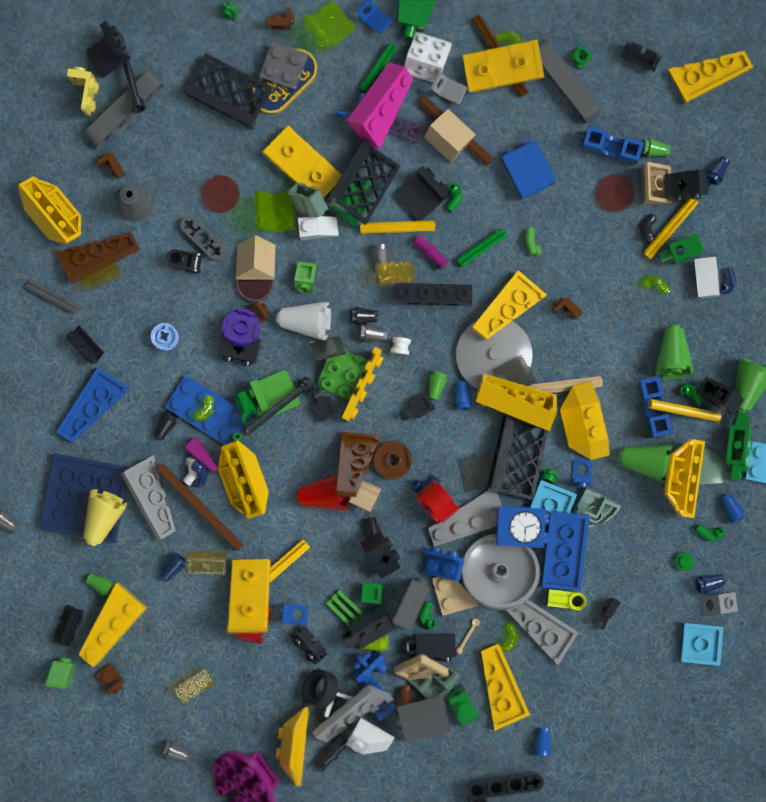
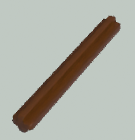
(492, 43)
(434, 111)

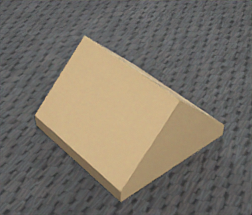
(449, 135)
(653, 183)
(255, 259)

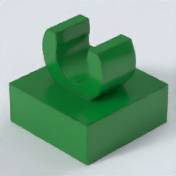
(371, 593)

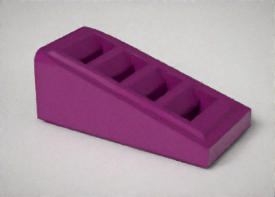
(197, 450)

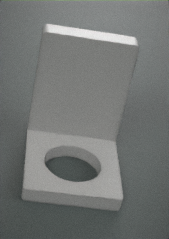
(448, 88)
(722, 603)

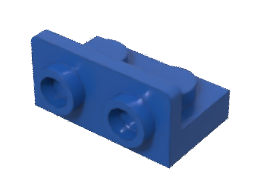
(443, 565)

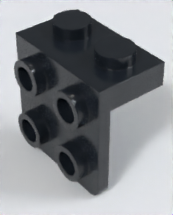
(109, 51)
(422, 193)

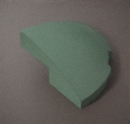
(714, 469)
(596, 505)
(436, 685)

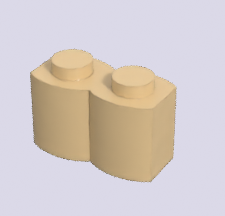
(366, 496)

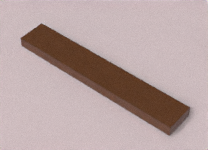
(178, 484)

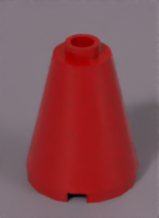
(322, 495)

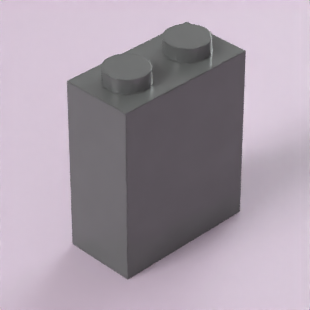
(411, 603)
(422, 719)

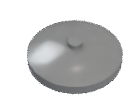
(479, 356)
(500, 574)

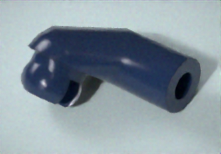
(730, 281)
(202, 472)
(418, 486)

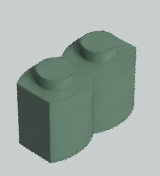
(307, 200)

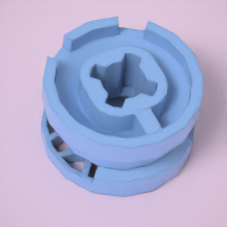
(164, 336)

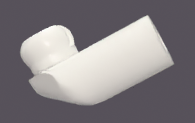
(191, 476)

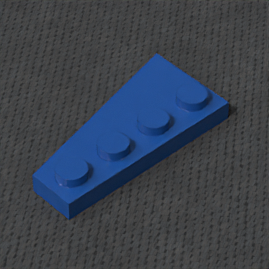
(95, 399)

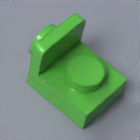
(305, 277)

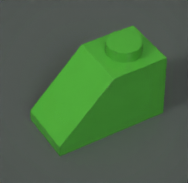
(61, 673)

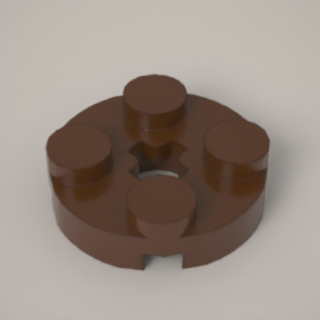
(399, 451)

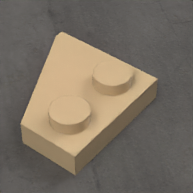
(452, 596)
(420, 668)

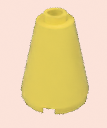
(101, 515)

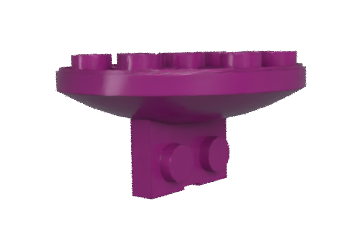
(244, 777)

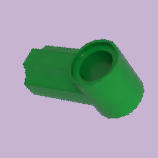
(246, 407)

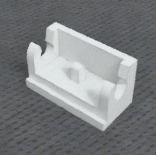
(707, 277)

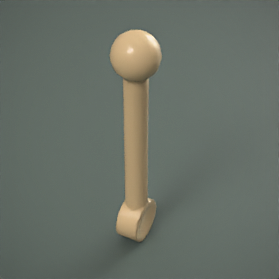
(475, 622)

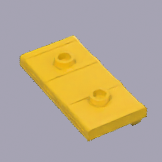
(503, 66)
(301, 162)
(249, 596)

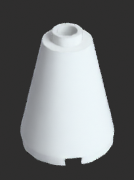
(306, 319)

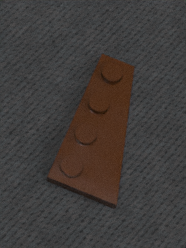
(88, 259)
(354, 461)

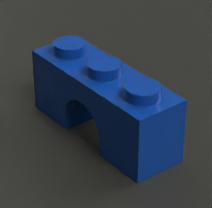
(604, 144)
(657, 421)

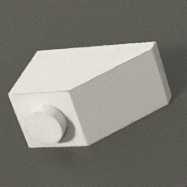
(317, 227)
(368, 738)

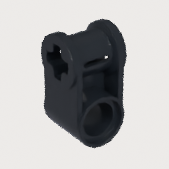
(187, 260)

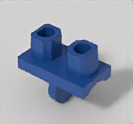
(366, 665)

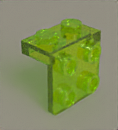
(328, 26)
(274, 212)

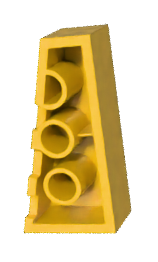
(518, 400)
(115, 619)

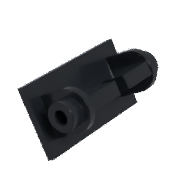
(648, 60)
(90, 350)
(66, 634)
(302, 640)

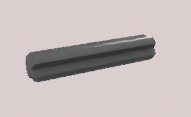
(52, 296)

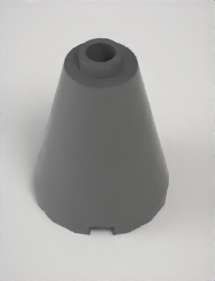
(135, 202)

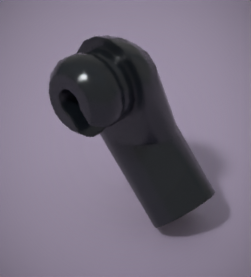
(646, 230)

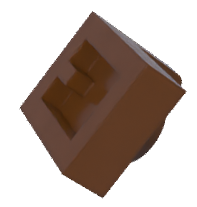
(277, 22)
(114, 166)
(570, 308)
(261, 312)
(111, 679)

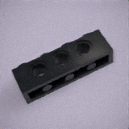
(433, 294)

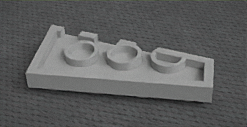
(146, 489)
(470, 519)
(545, 629)
(351, 712)

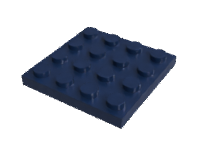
(69, 492)

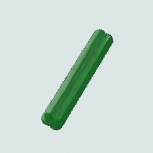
(378, 67)
(482, 247)

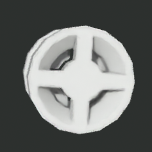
(400, 346)

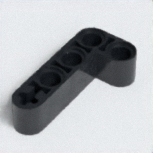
(505, 788)

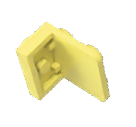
(81, 77)

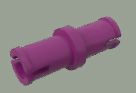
(430, 251)

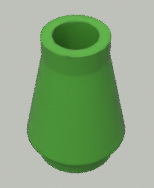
(655, 148)
(436, 383)
(102, 585)

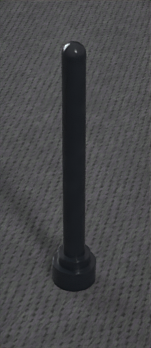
(136, 103)
(304, 386)

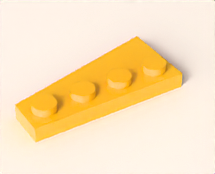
(704, 76)
(511, 302)
(367, 378)
(504, 695)

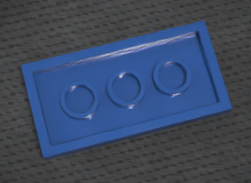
(190, 398)
(565, 550)

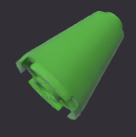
(674, 355)
(750, 382)
(647, 460)

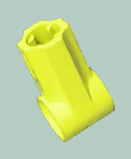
(564, 599)

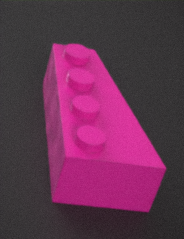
(380, 105)

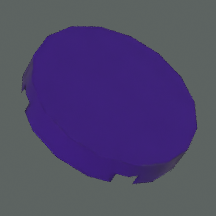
(241, 327)

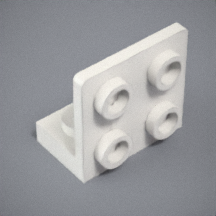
(427, 57)

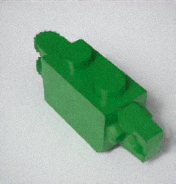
(739, 446)

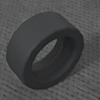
(310, 684)

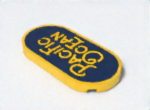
(281, 96)

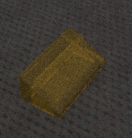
(395, 272)
(102, 277)
(206, 562)
(194, 686)

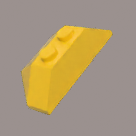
(50, 210)
(585, 422)
(684, 477)
(243, 479)
(293, 745)

